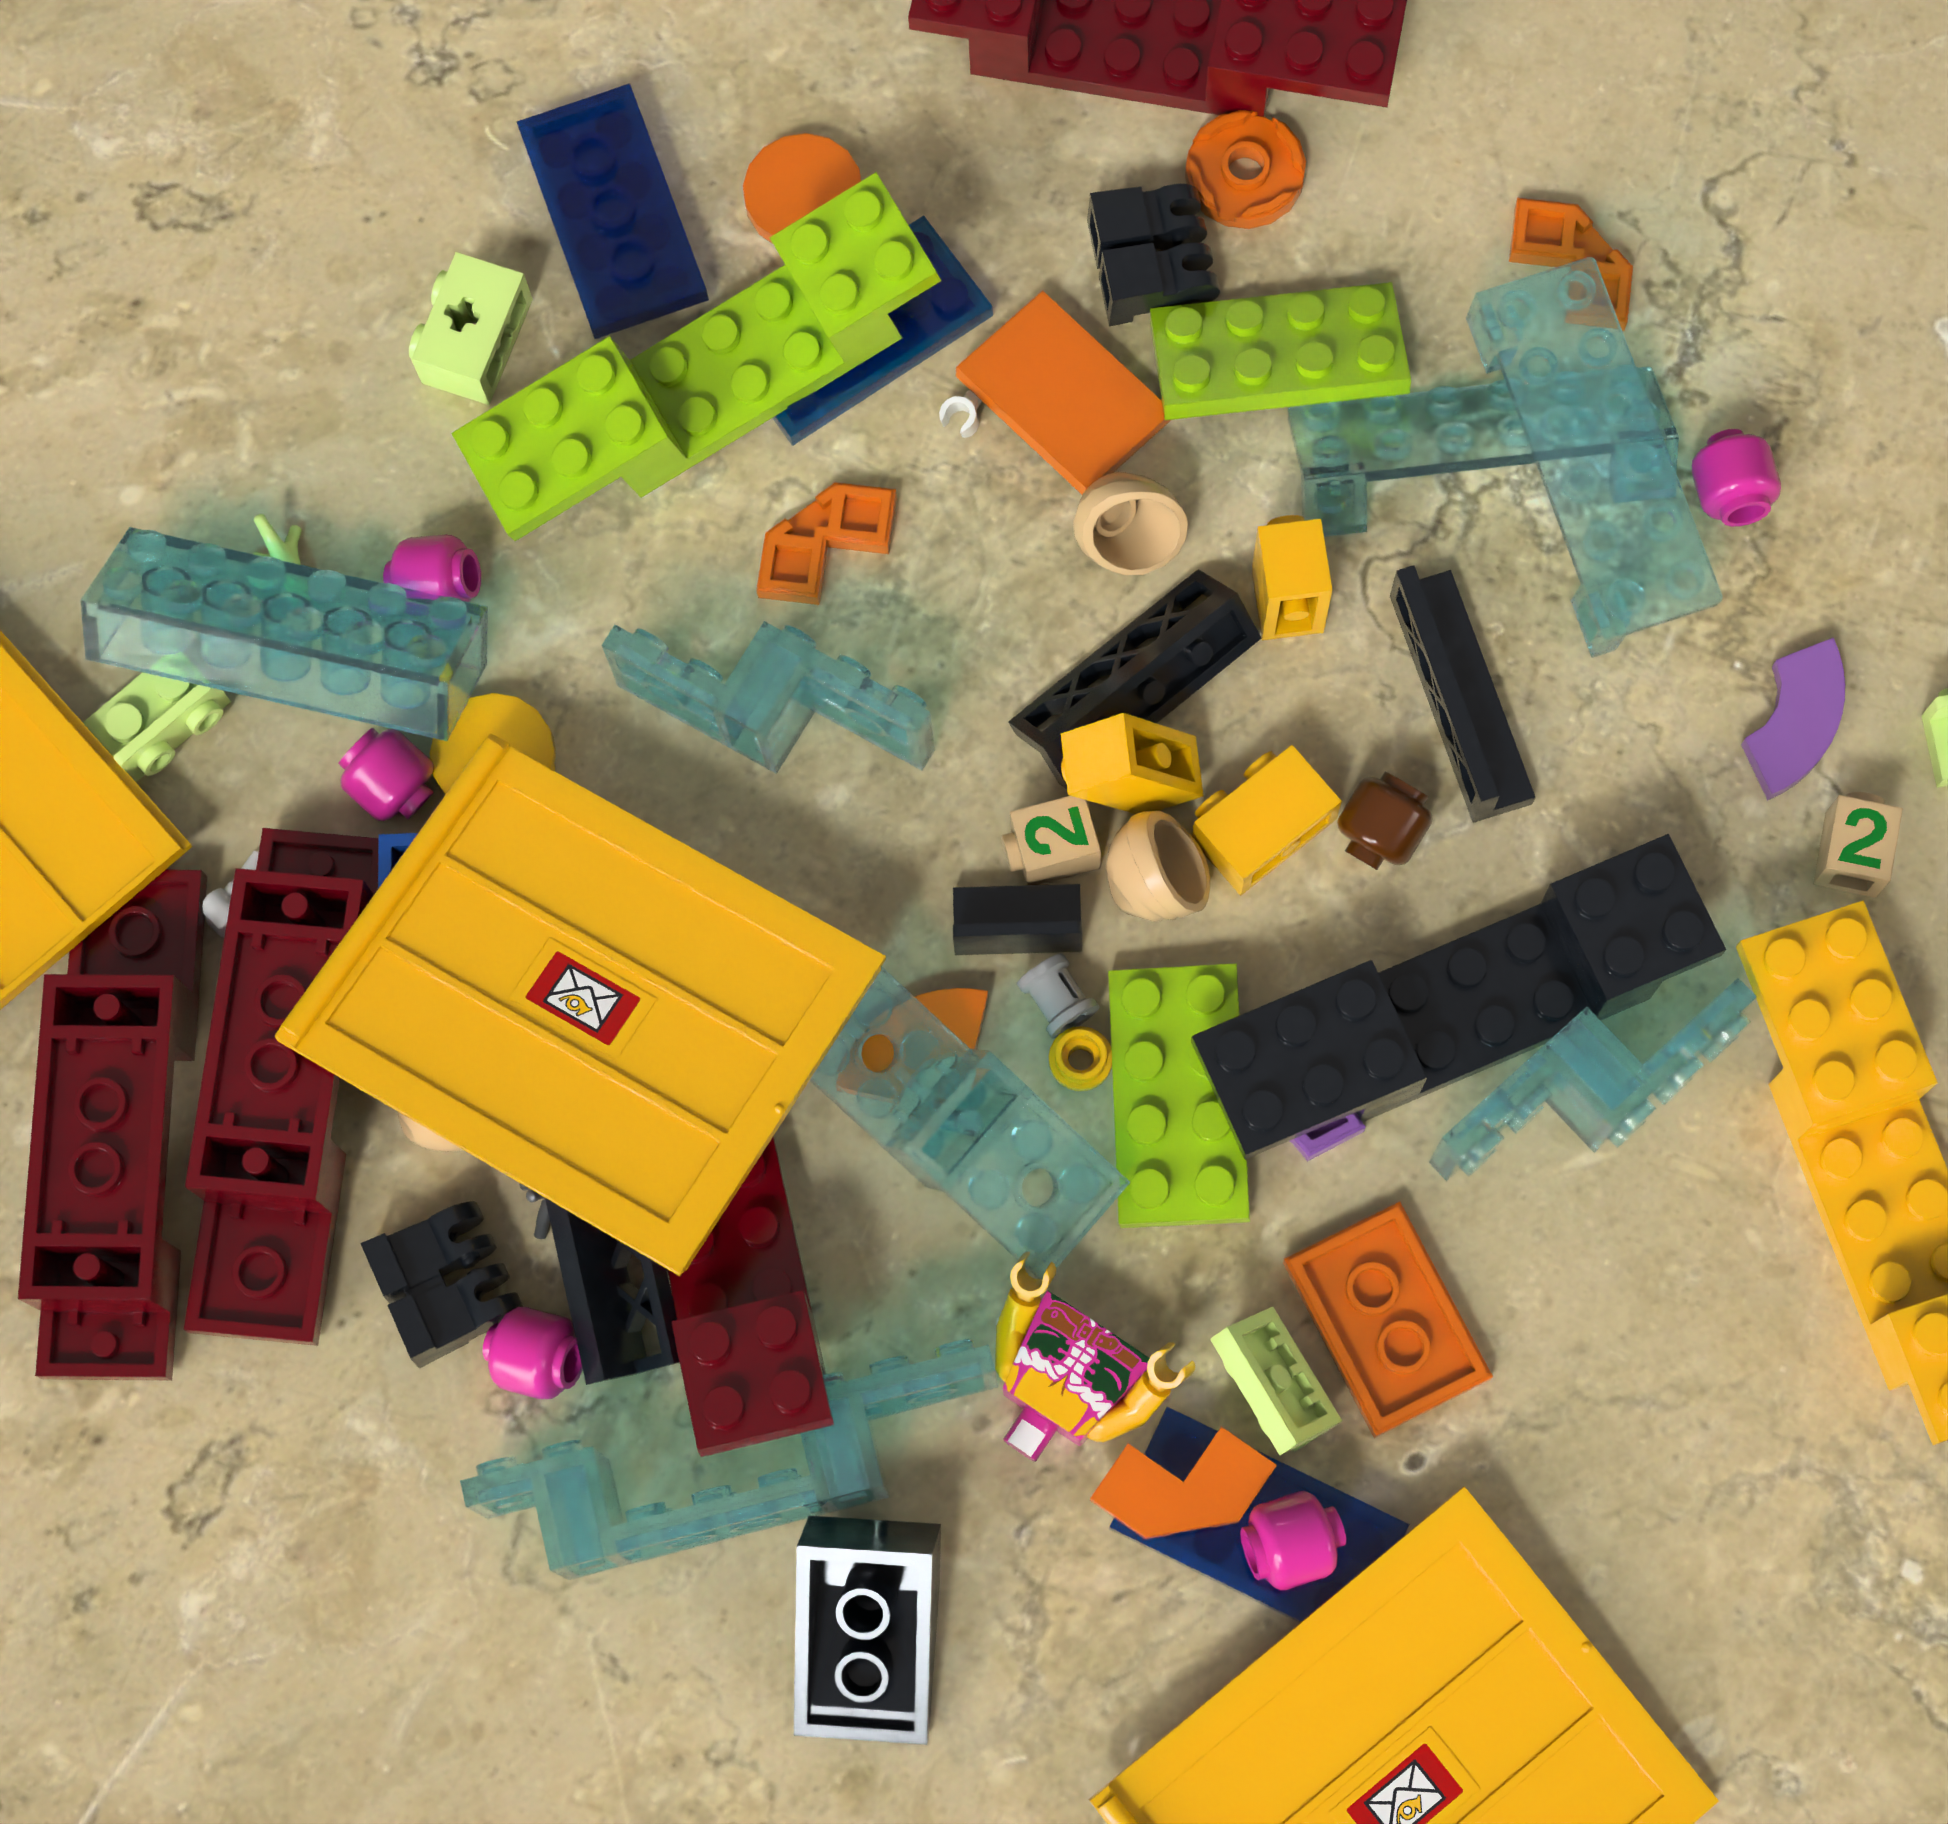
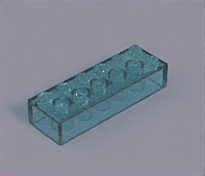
(285, 633)

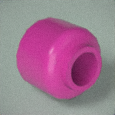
(1736, 477)
(435, 566)
(386, 774)
(533, 1353)
(1292, 1540)

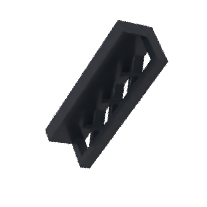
(1146, 680)
(1460, 694)
(606, 1306)

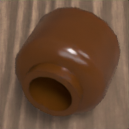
(1384, 820)

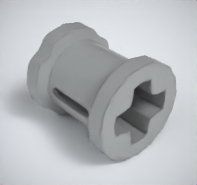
(1057, 995)

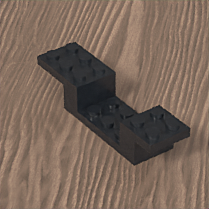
(1421, 1025)

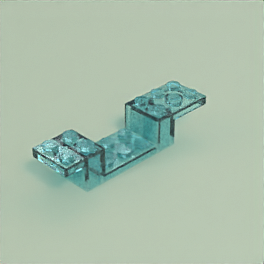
(581, 1504)

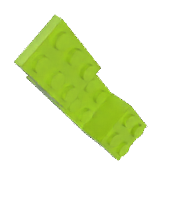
(710, 378)

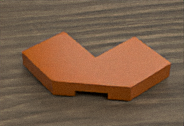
(1563, 233)
(838, 518)
(1161, 1504)

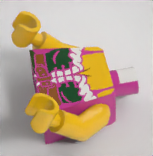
(1072, 1370)

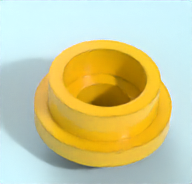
(1080, 1039)

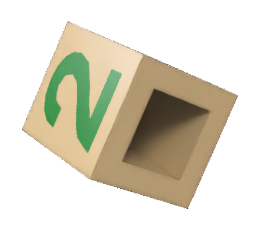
(1052, 841)
(1858, 844)

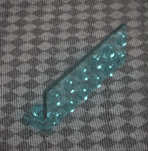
(1413, 436)
(1596, 451)

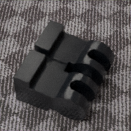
(1124, 236)
(411, 1273)

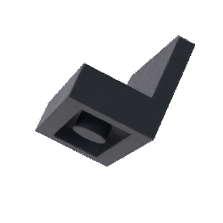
(1017, 919)

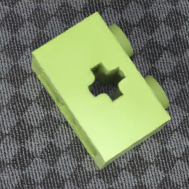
(475, 358)

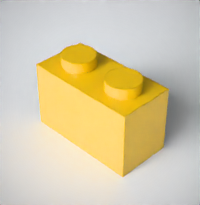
(1291, 577)
(1131, 764)
(1264, 818)

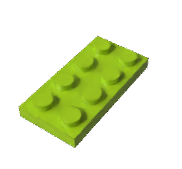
(1279, 351)
(1165, 1113)

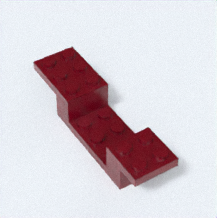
(1180, 51)
(264, 1110)
(103, 1138)
(749, 1324)

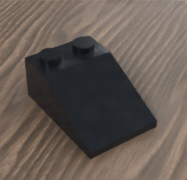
(866, 1629)

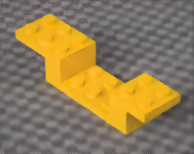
(1863, 1135)

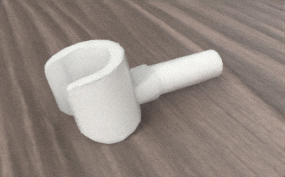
(969, 404)
(218, 901)

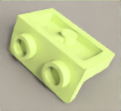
(152, 719)
(1276, 1380)

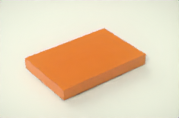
(1063, 393)
(1387, 1319)

